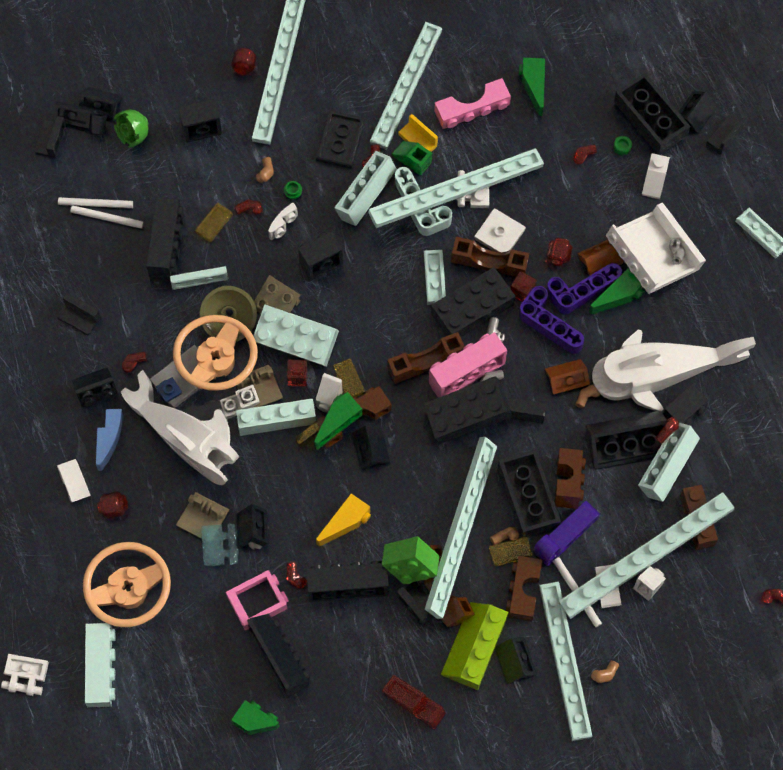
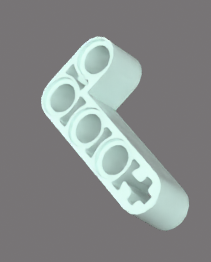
(425, 216)

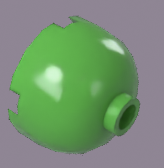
(131, 127)

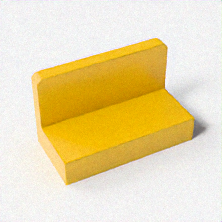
(417, 132)

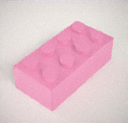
(468, 365)

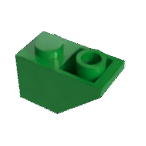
(413, 156)
(253, 720)

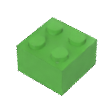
(410, 560)

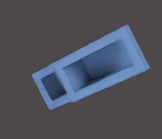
(108, 437)

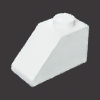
(655, 176)
(329, 389)
(649, 582)

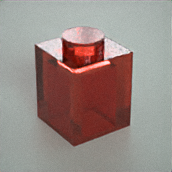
(523, 285)
(297, 372)

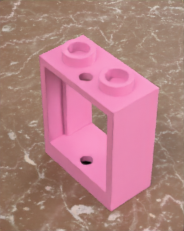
(273, 610)

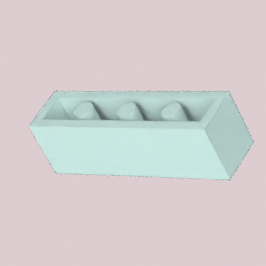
(365, 188)
(276, 417)
(668, 462)
(99, 665)

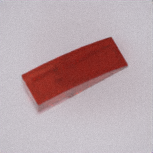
(414, 701)

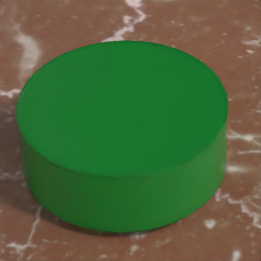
(622, 145)

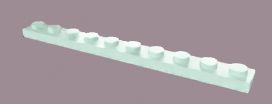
(278, 71)
(455, 188)
(460, 528)
(646, 555)

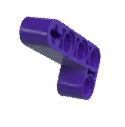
(586, 286)
(554, 323)
(552, 546)

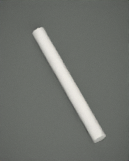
(95, 202)
(108, 217)
(573, 586)

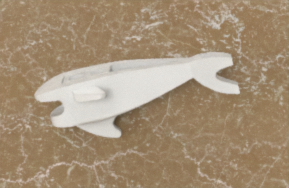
(650, 367)
(199, 443)

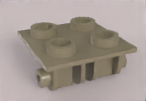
(276, 295)
(264, 384)
(201, 513)

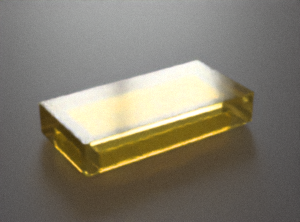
(214, 222)
(350, 380)
(307, 433)
(510, 551)

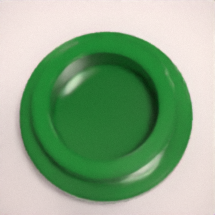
(292, 190)

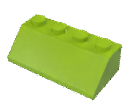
(475, 645)

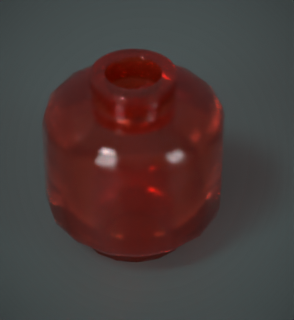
(243, 61)
(559, 251)
(112, 504)

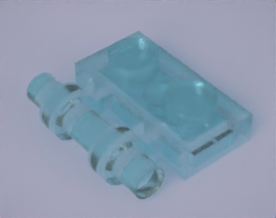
(213, 544)

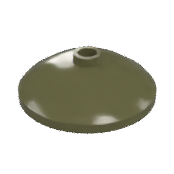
(229, 298)

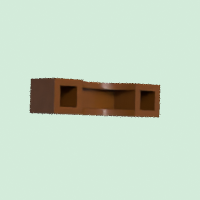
(470, 254)
(410, 365)
(373, 404)
(458, 608)

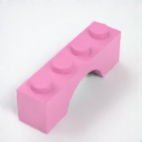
(452, 112)

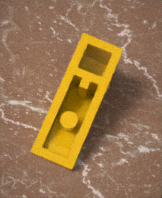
(346, 519)

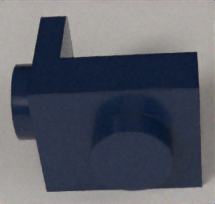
(168, 390)

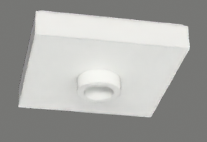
(499, 232)

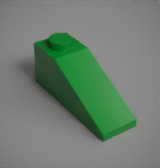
(533, 81)
(619, 293)
(340, 415)

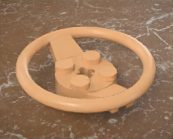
(219, 347)
(113, 592)

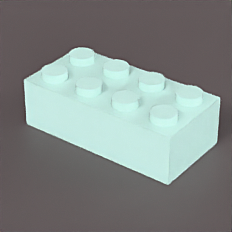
(295, 335)

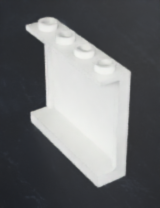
(647, 251)

